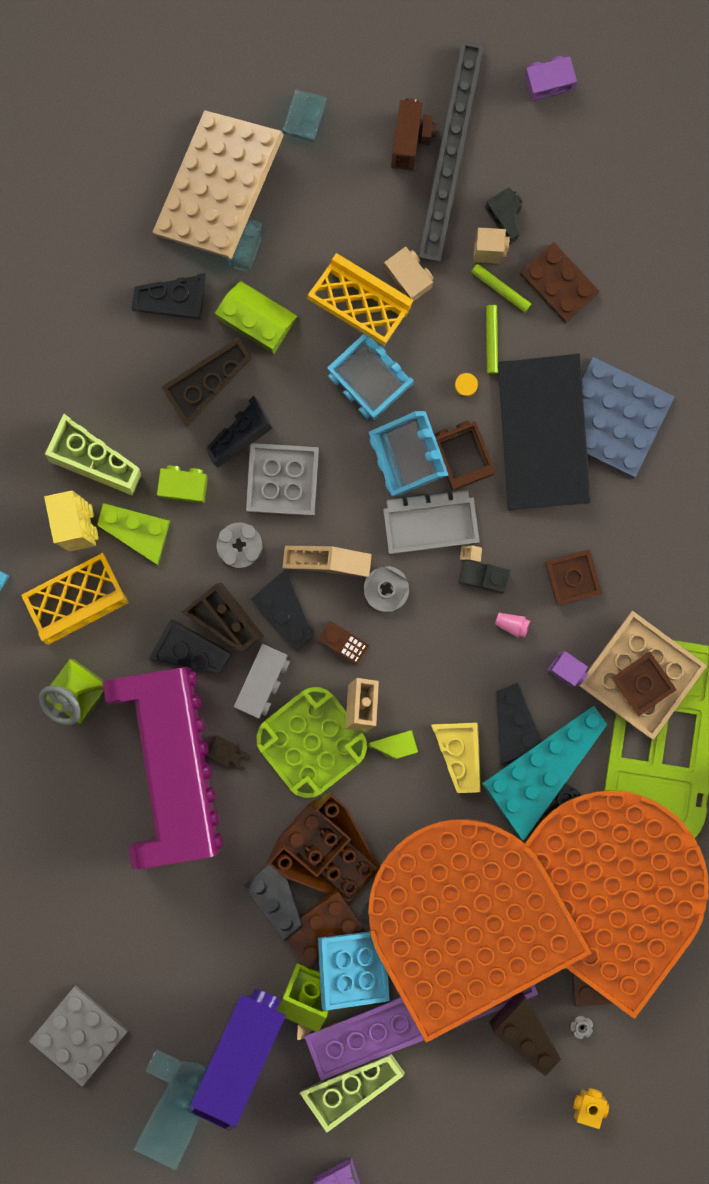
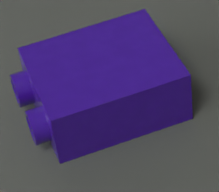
(237, 1060)

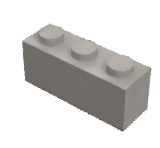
(262, 681)

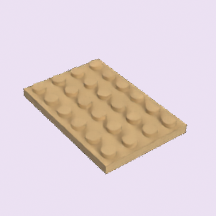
(218, 184)

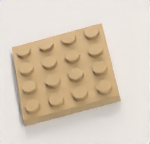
(628, 644)

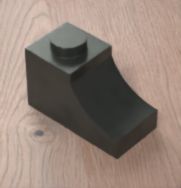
(503, 210)
(484, 576)

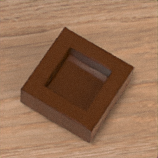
(428, 129)

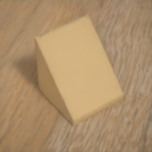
(470, 553)
(302, 1031)

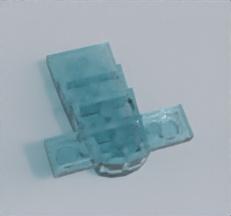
(170, 1124)

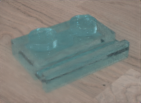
(305, 115)

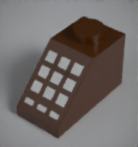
(343, 642)

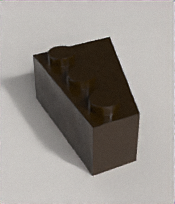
(224, 617)
(524, 1033)

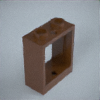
(406, 134)
(472, 477)

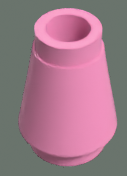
(513, 624)

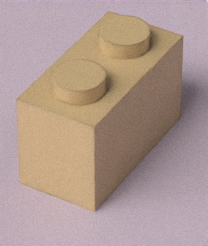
(490, 245)
(408, 273)
(362, 705)

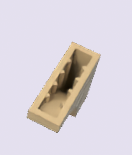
(327, 559)

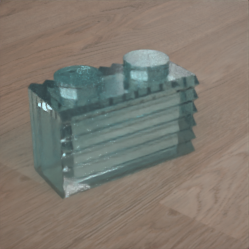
(247, 246)

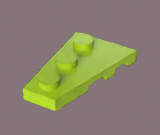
(137, 530)

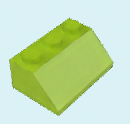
(255, 317)

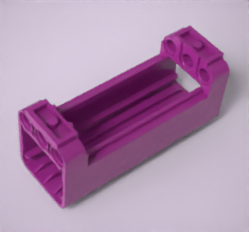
(173, 766)

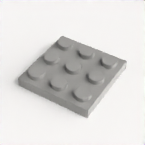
(282, 479)
(78, 1035)

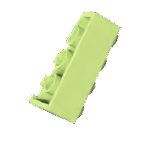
(88, 456)
(349, 1091)

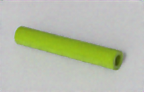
(501, 288)
(491, 339)

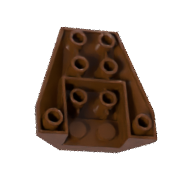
(325, 850)

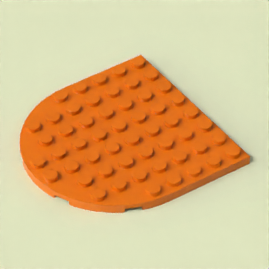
(629, 885)
(467, 922)

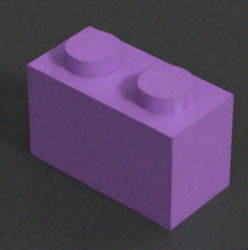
(550, 78)
(568, 669)

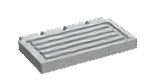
(430, 524)

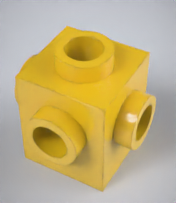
(590, 1115)

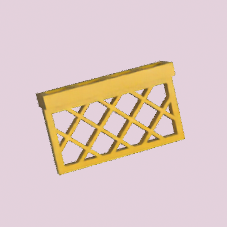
(368, 287)
(80, 617)

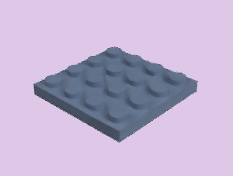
(621, 416)

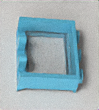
(369, 377)
(408, 453)

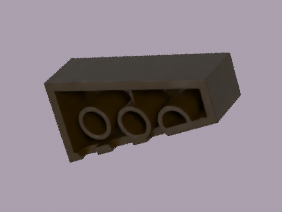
(204, 381)

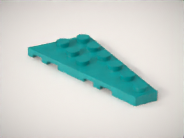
(535, 778)

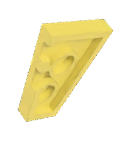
(461, 752)

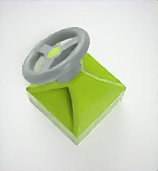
(72, 692)

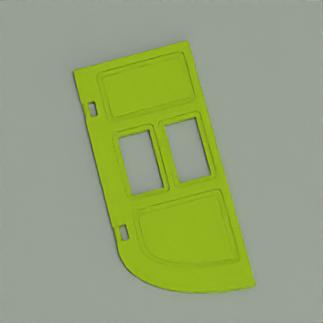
(669, 784)

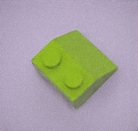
(303, 999)

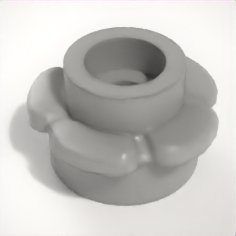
(575, 1027)

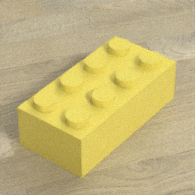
(71, 521)

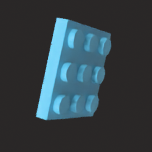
(351, 971)

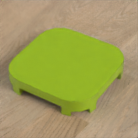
(310, 742)

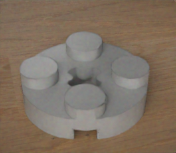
(250, 552)
(386, 602)

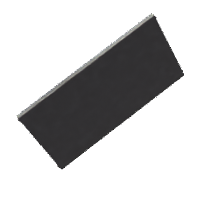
(544, 432)

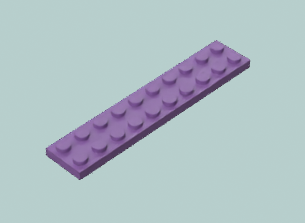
(371, 1036)

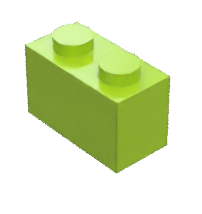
(182, 485)

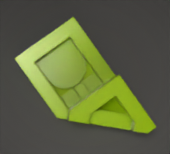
(396, 745)

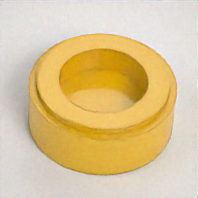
(466, 384)

